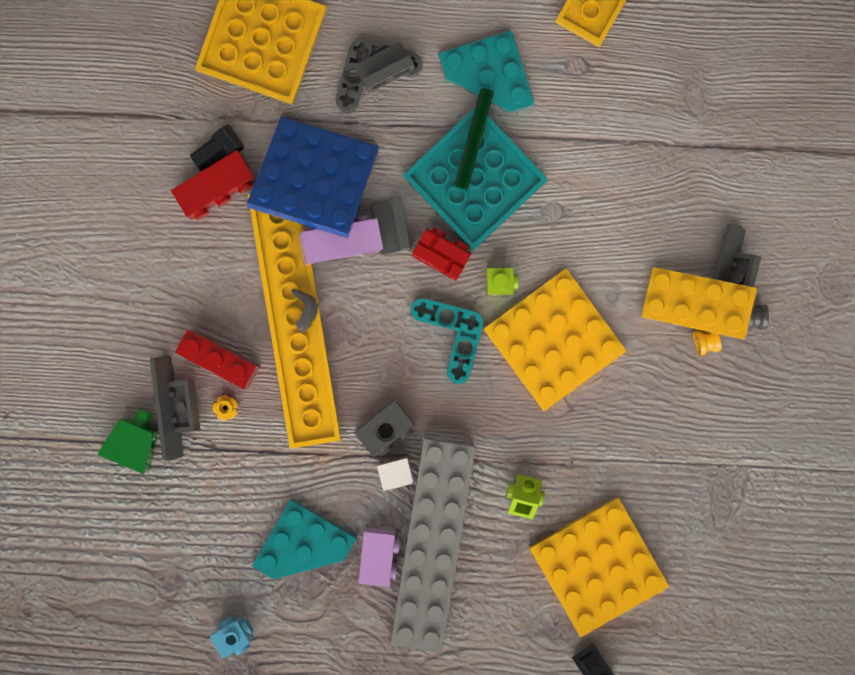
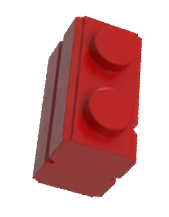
(441, 253)

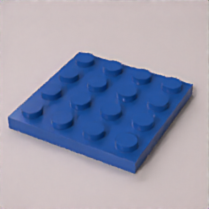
(313, 177)

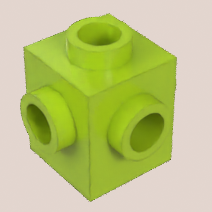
(525, 496)

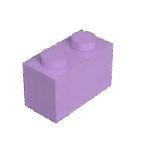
(377, 557)

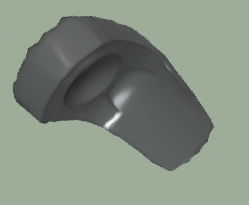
(310, 310)

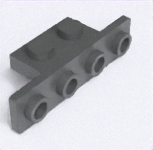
(733, 265)
(174, 407)

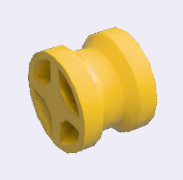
(706, 342)

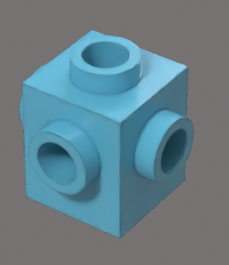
(232, 636)

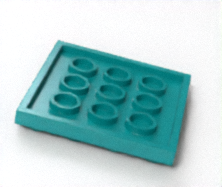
(498, 186)

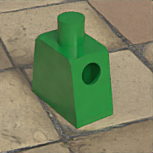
(132, 442)

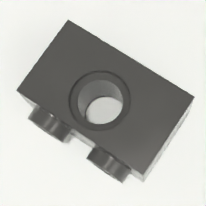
(371, 437)

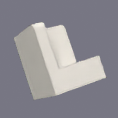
(395, 473)

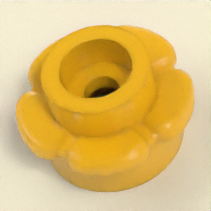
(223, 414)

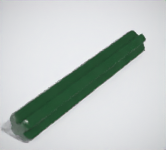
(474, 138)

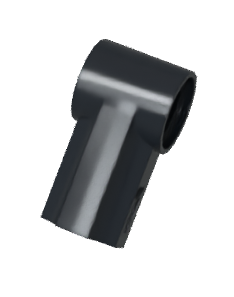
(222, 144)

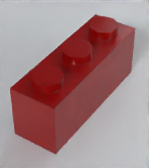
(214, 186)
(217, 359)

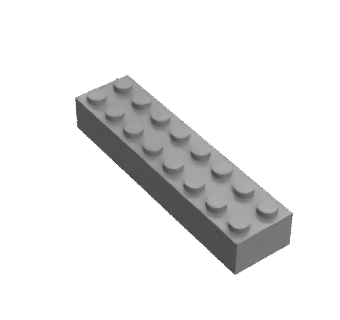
(432, 544)

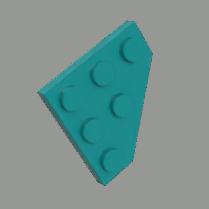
(490, 65)
(302, 543)

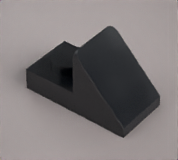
(591, 662)

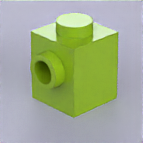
(501, 281)

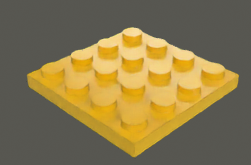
(262, 44)
(554, 339)
(599, 566)

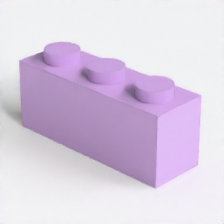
(324, 246)

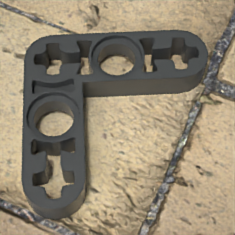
(372, 48)

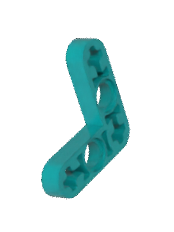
(462, 333)

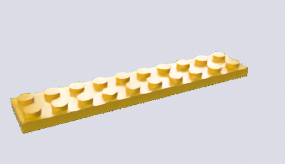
(298, 356)

